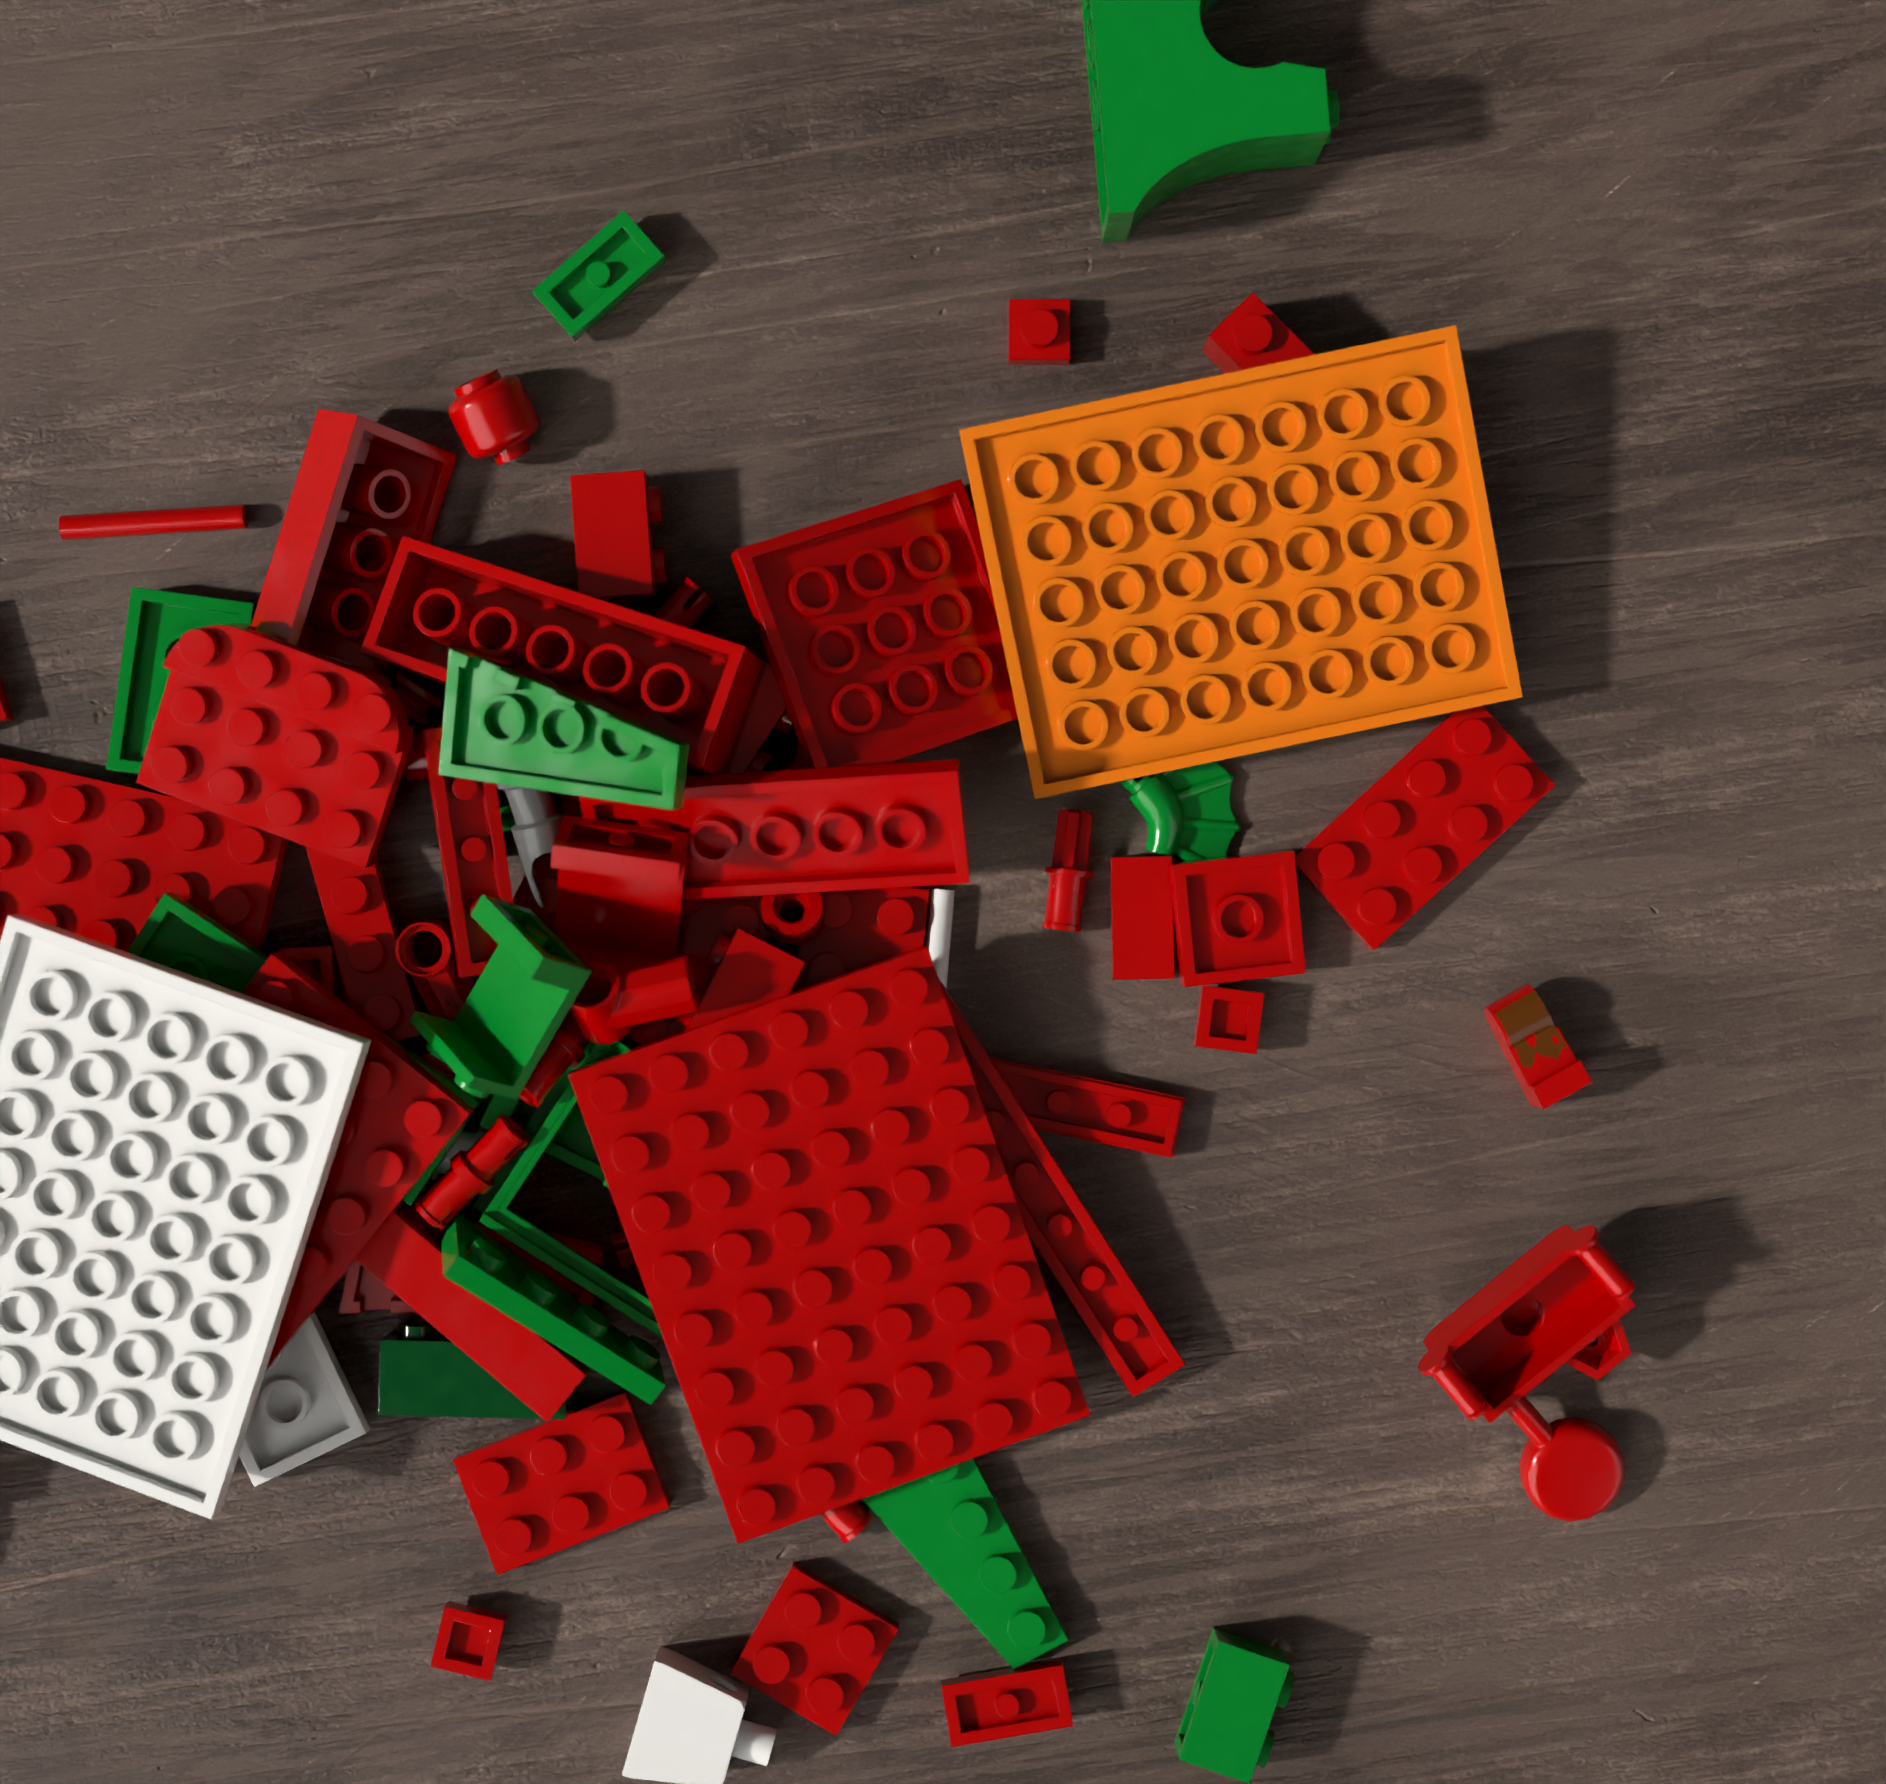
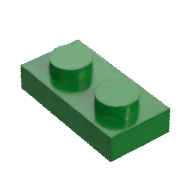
(599, 275)

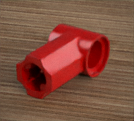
(437, 983)
(622, 998)

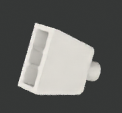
(693, 1725)

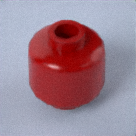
(494, 417)

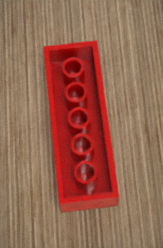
(574, 642)

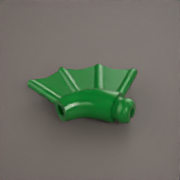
(1186, 811)

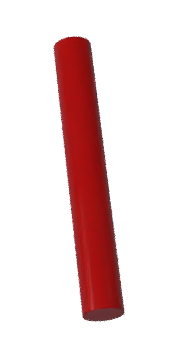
(153, 522)

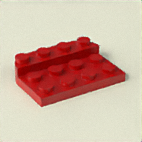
(279, 740)

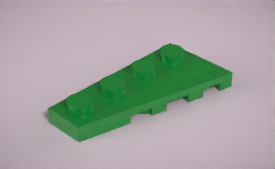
(535, 1301)

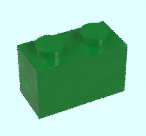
(1234, 1706)

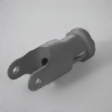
(534, 830)

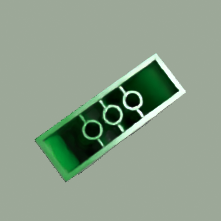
(1182, 113)

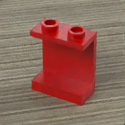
(619, 891)

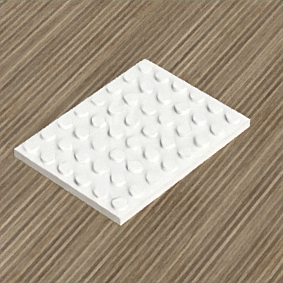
(150, 1205)

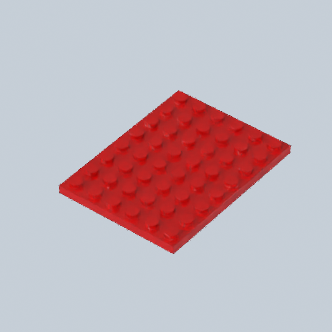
(830, 1243)

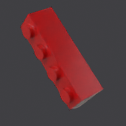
(342, 530)

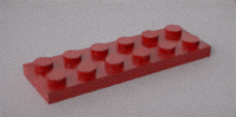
(814, 829)

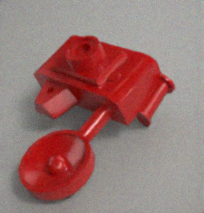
(1519, 1334)

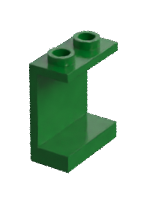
(511, 1006)

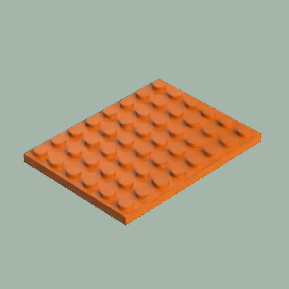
(1242, 562)

